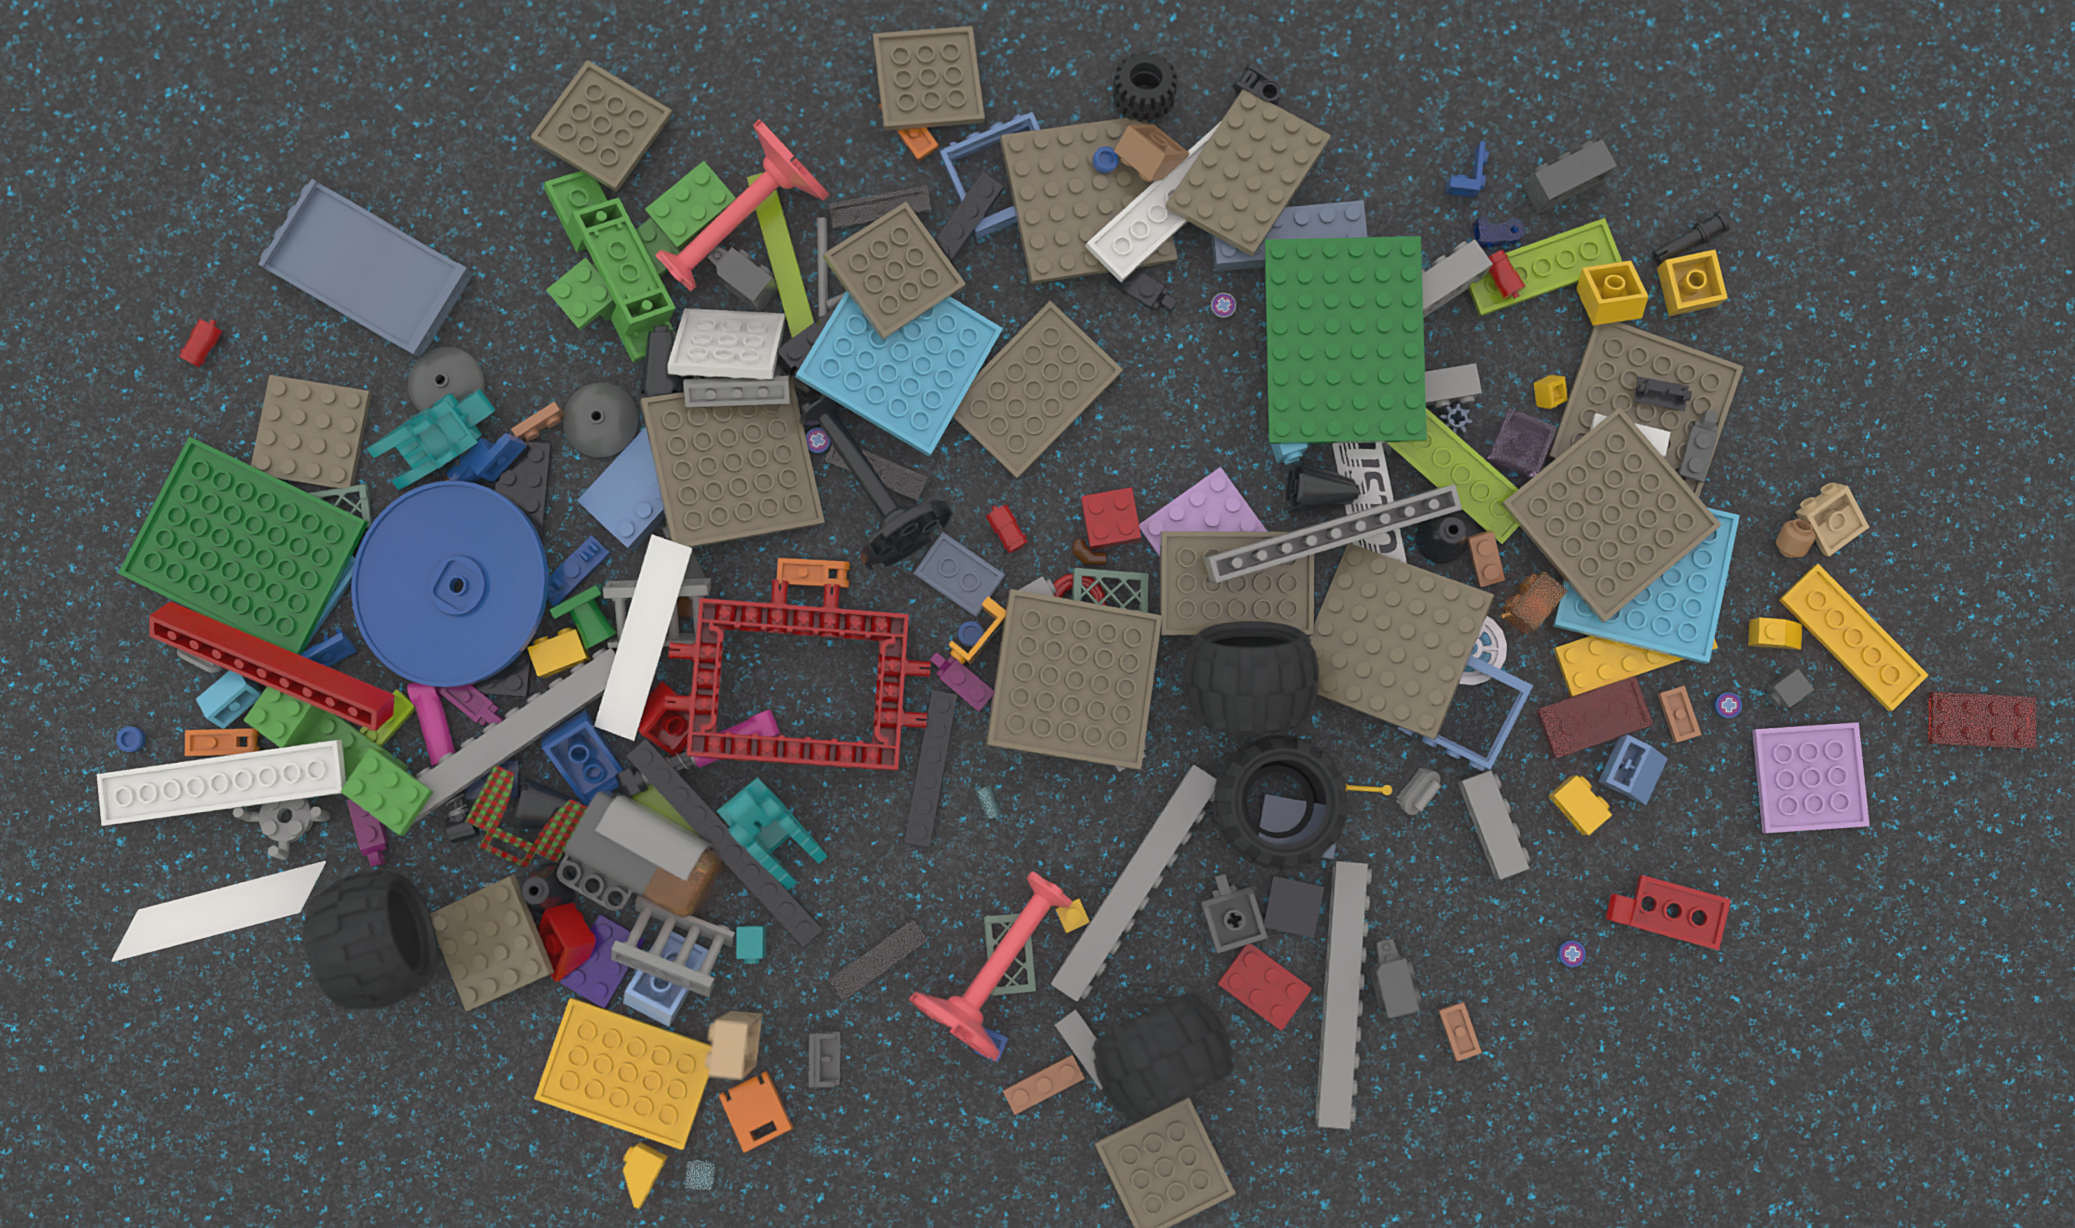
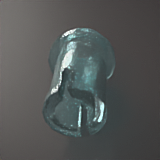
(988, 803)

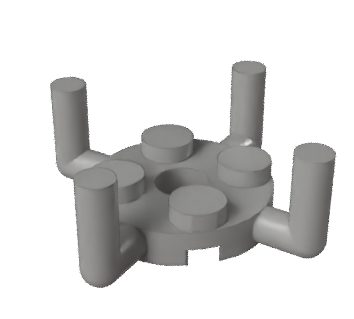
(271, 825)

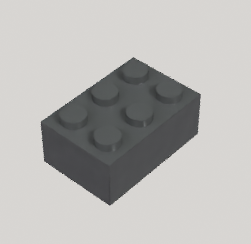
(1569, 175)

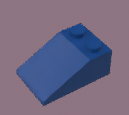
(583, 756)

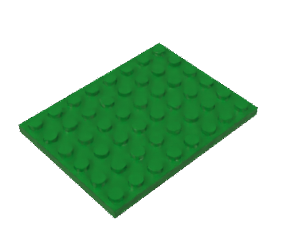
(1345, 340)
(243, 547)

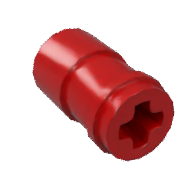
(1505, 277)
(202, 339)
(1005, 526)

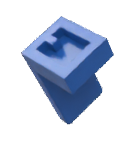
(1462, 185)

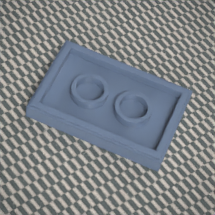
(959, 574)
(1283, 814)

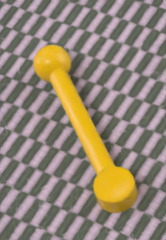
(1386, 789)

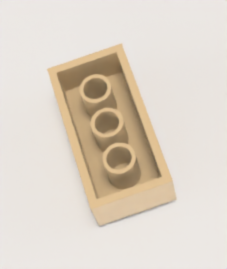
(734, 1044)

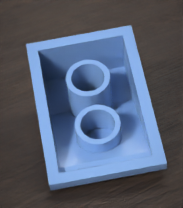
(659, 997)

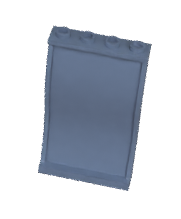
(365, 268)

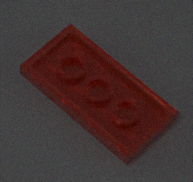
(1594, 717)
(1982, 720)

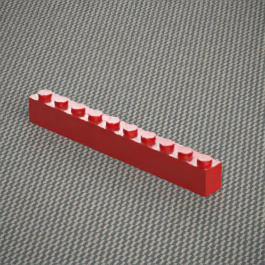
(272, 666)

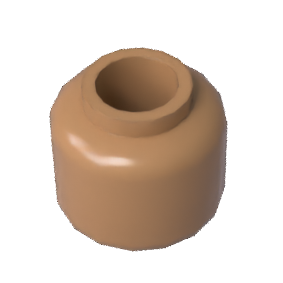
(1795, 538)

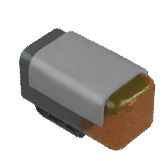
(639, 853)

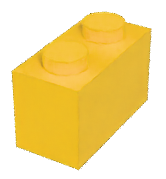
(558, 653)
(1580, 804)

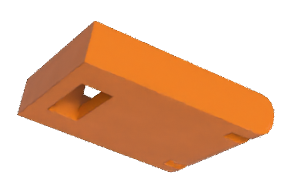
(753, 1107)

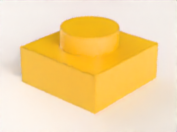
(1073, 916)

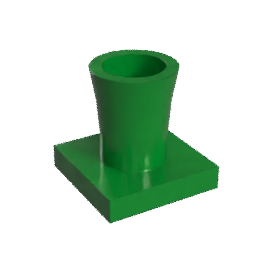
(587, 616)

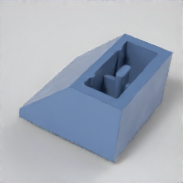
(1633, 769)

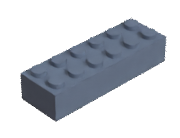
(1297, 222)

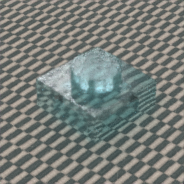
(700, 1175)

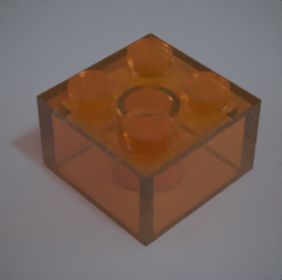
(1533, 603)

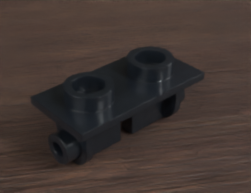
(1662, 393)

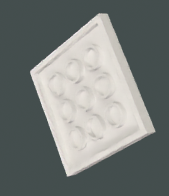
(727, 344)

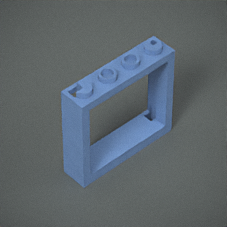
(978, 142)
(1475, 759)

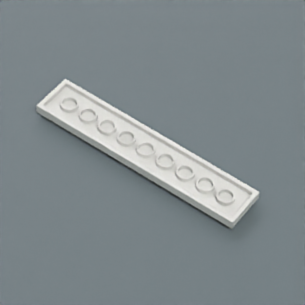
(221, 782)

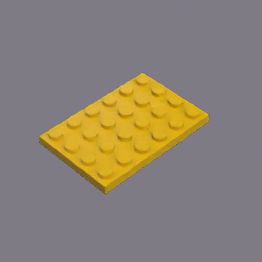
(625, 1073)

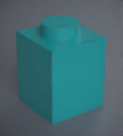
(751, 943)

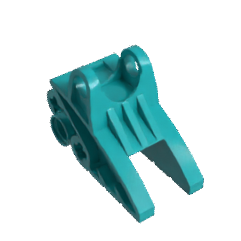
(435, 435)
(762, 824)

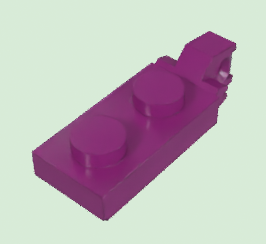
(963, 681)
(473, 703)
(369, 834)

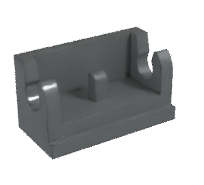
(824, 1058)

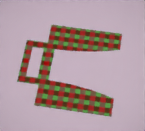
(490, 809)

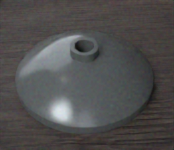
(461, 374)
(614, 429)

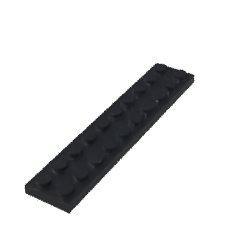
(527, 486)

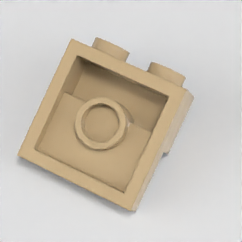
(1833, 517)

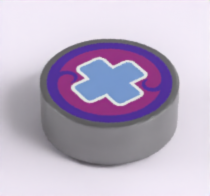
(1223, 306)

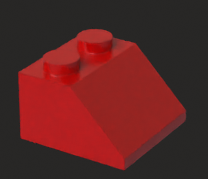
(664, 728)
(565, 939)

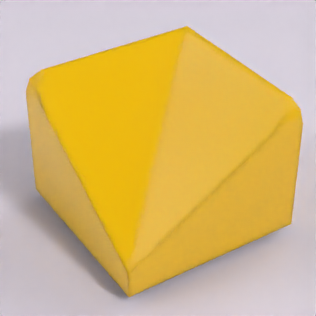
(1550, 391)

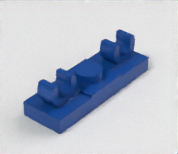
(575, 570)
(331, 650)

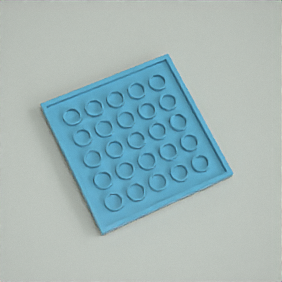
(910, 378)
(1675, 611)

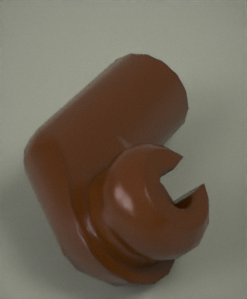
(1085, 555)

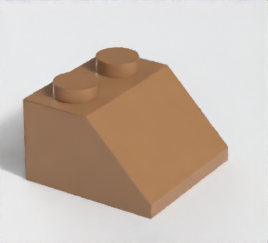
(1150, 151)

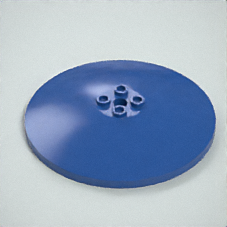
(408, 578)

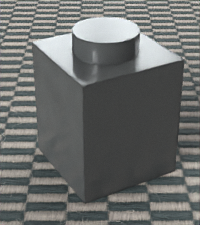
(1789, 689)

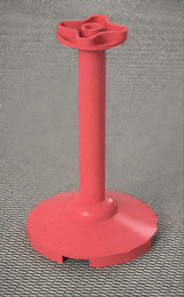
(777, 173)
(964, 1012)

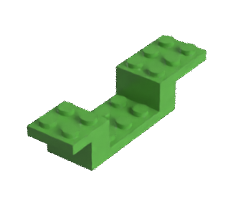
(673, 224)
(618, 255)
(372, 774)

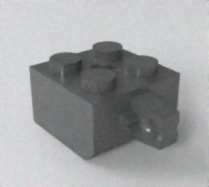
(743, 278)
(1218, 910)
(1393, 982)

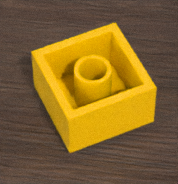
(1692, 282)
(1612, 293)

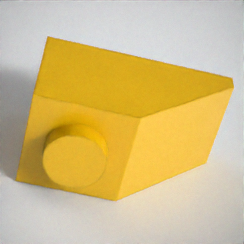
(1775, 633)
(642, 1171)

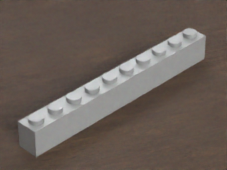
(1332, 533)
(516, 731)
(1134, 884)
(1341, 995)

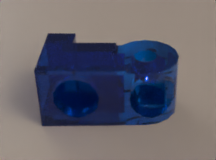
(1497, 233)

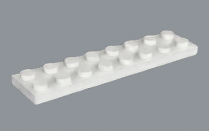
(1143, 223)

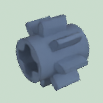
(1461, 416)

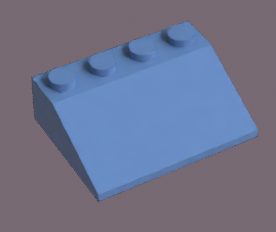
(627, 495)

